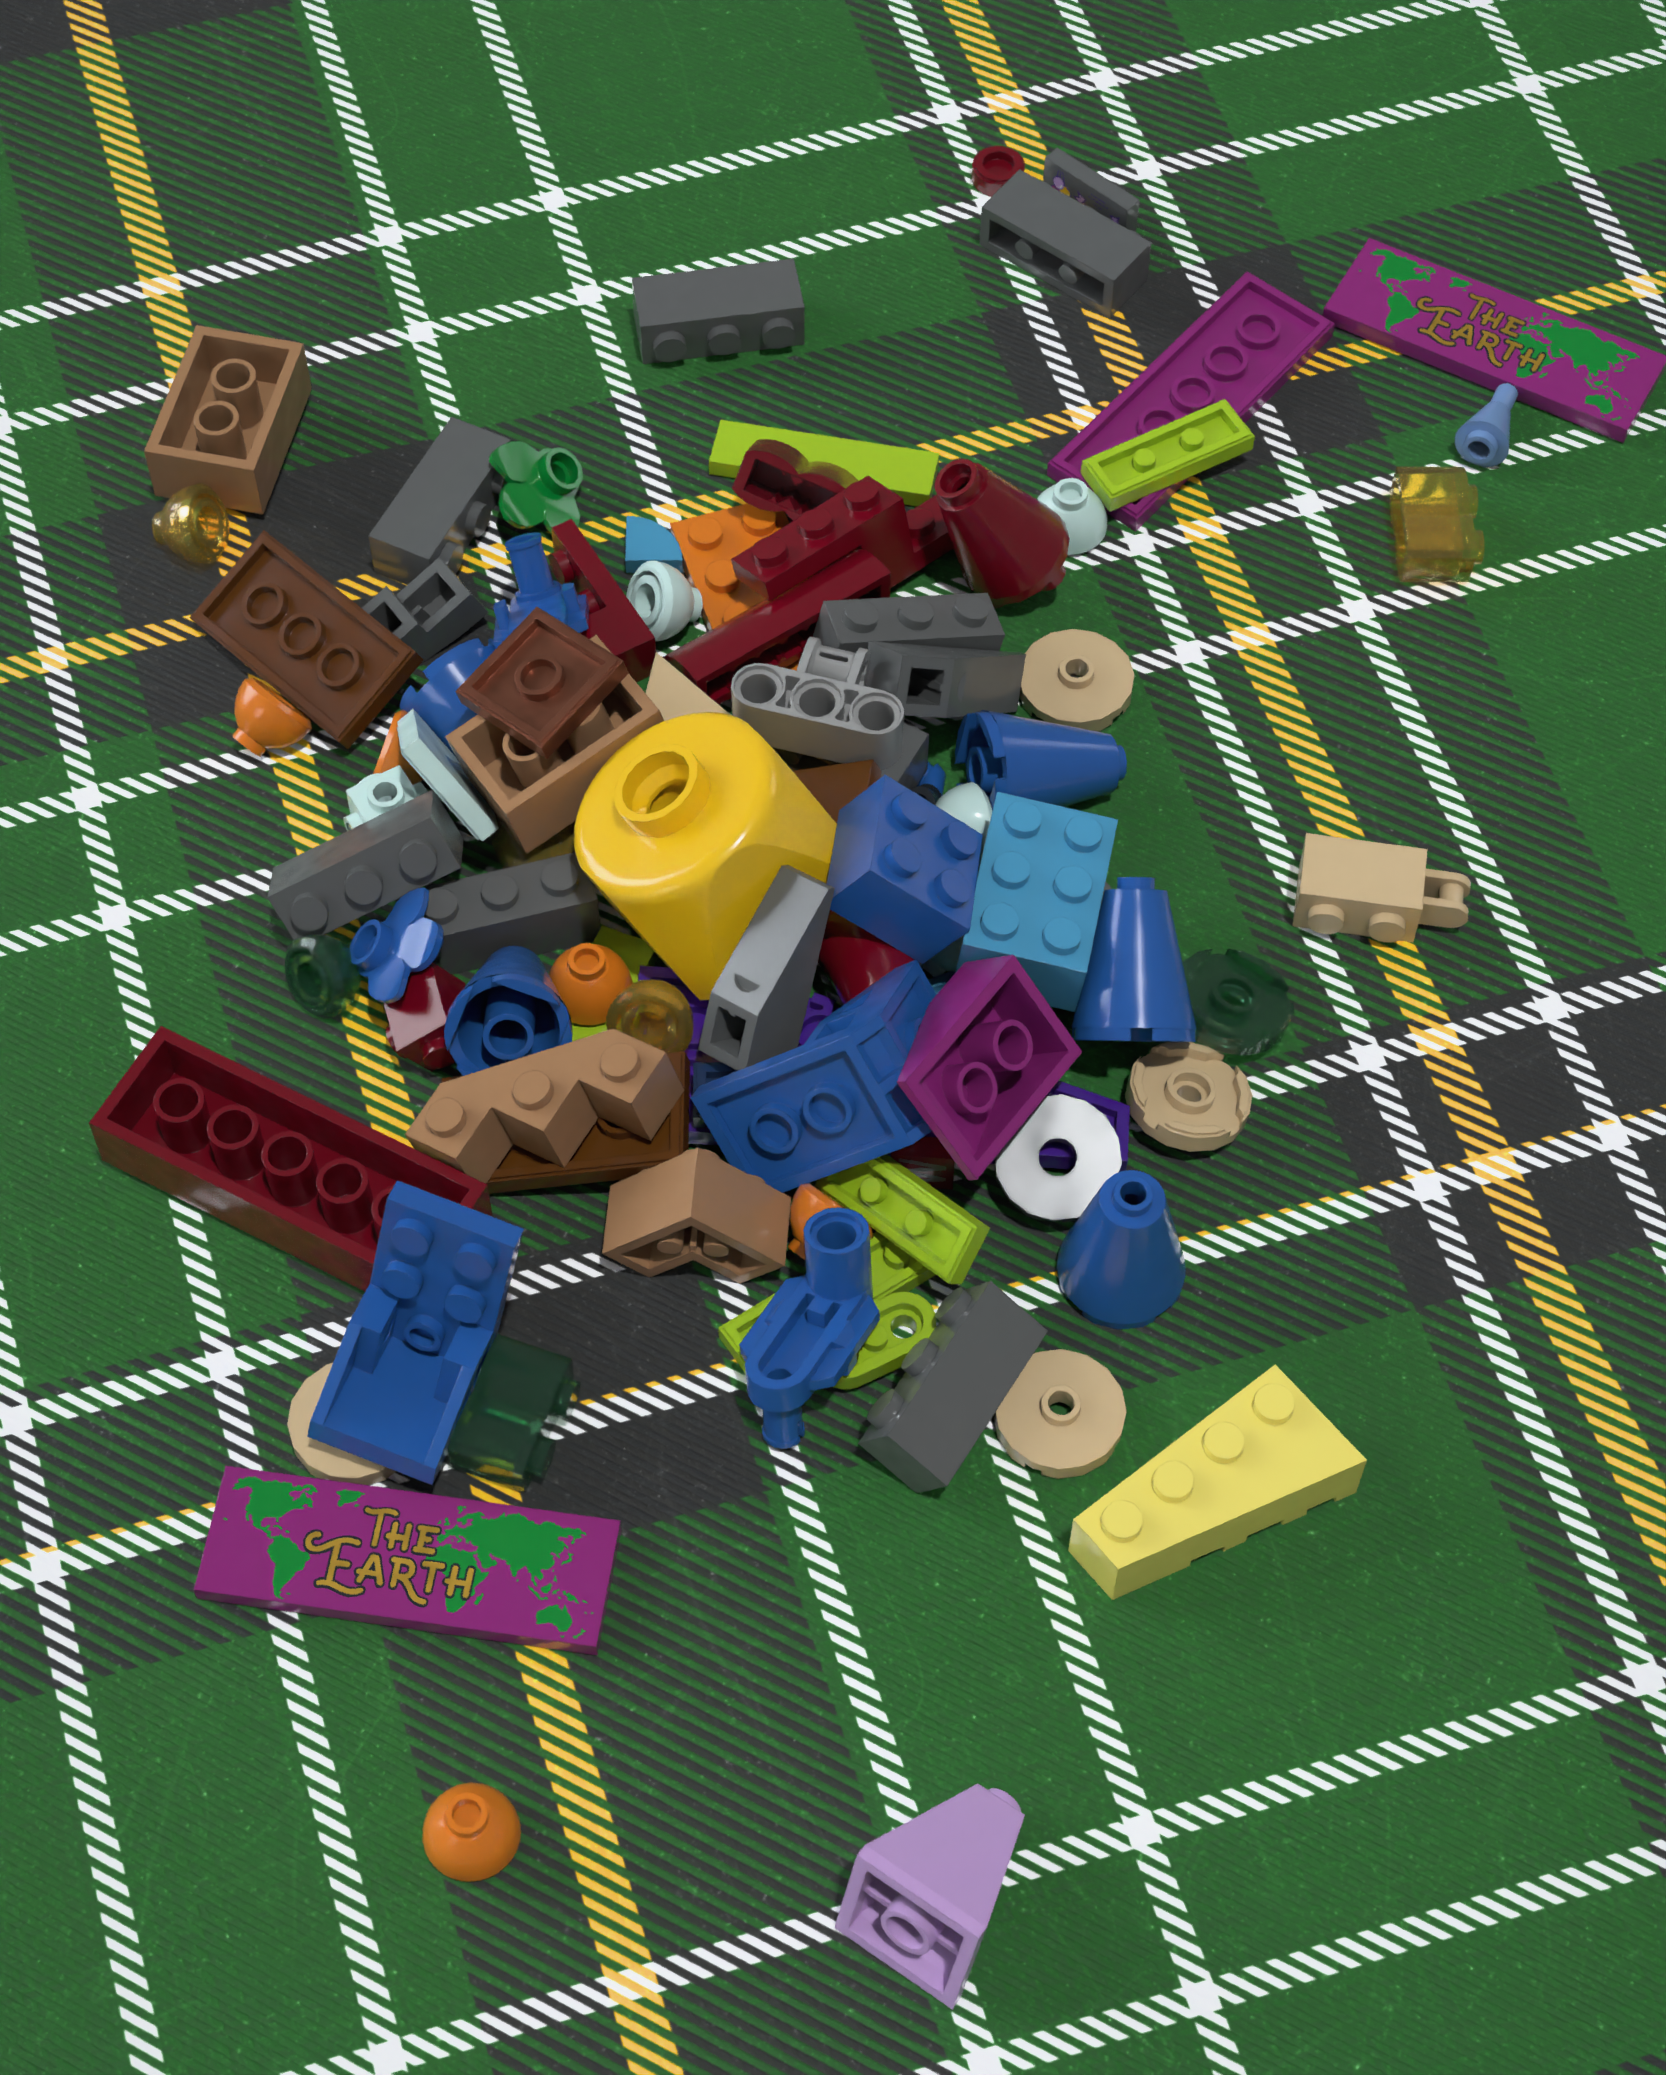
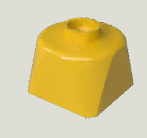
(691, 835)

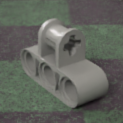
(826, 685)

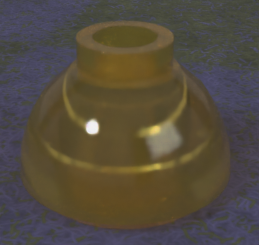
(193, 524)
(653, 1014)

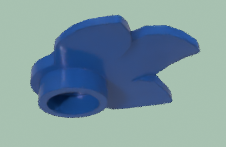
(397, 946)

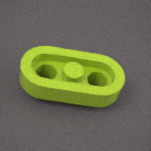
(882, 1349)

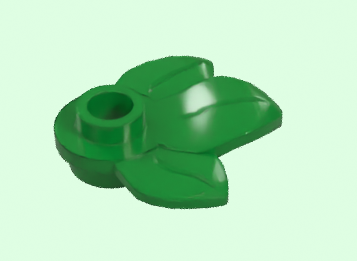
(537, 485)

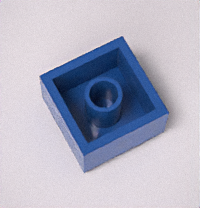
(904, 869)

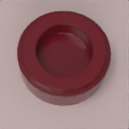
(994, 167)

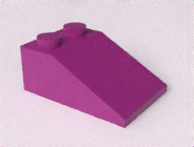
(985, 1059)

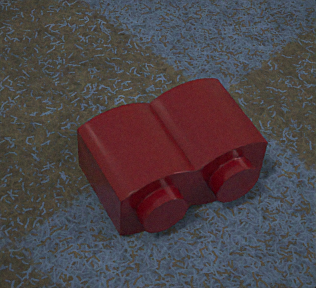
(782, 479)

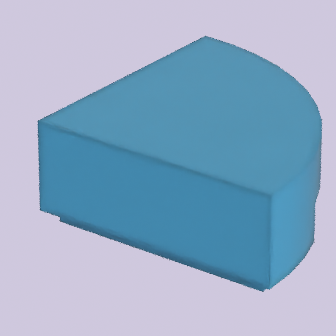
(648, 542)

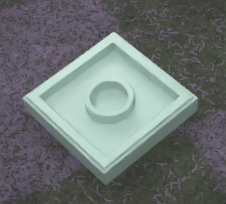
(444, 775)

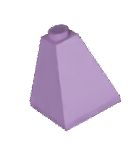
(931, 1887)

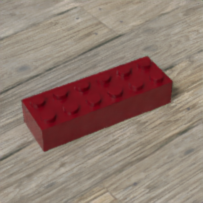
(264, 1155)

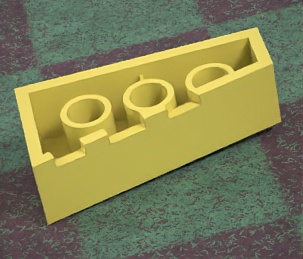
(1229, 1476)

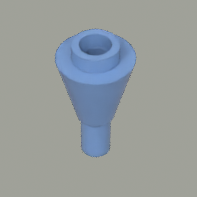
(1487, 434)

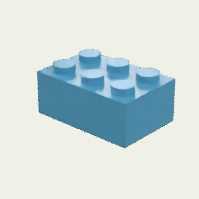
(1041, 893)

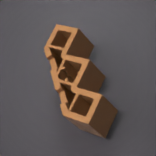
(547, 1103)

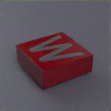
(928, 1161)

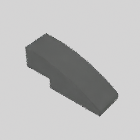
(428, 610)

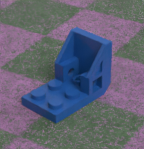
(829, 1098)
(418, 1333)

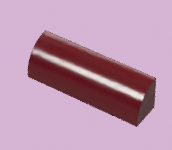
(779, 628)

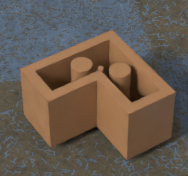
(699, 1213)

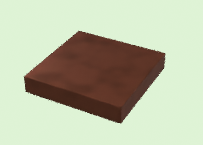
(542, 682)

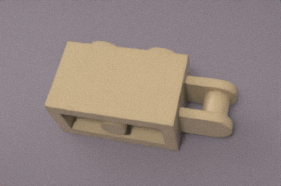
(1374, 890)

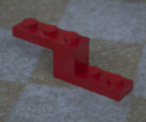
(857, 518)
(610, 611)

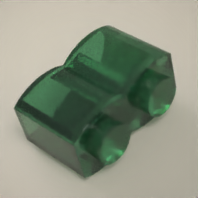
(512, 1413)

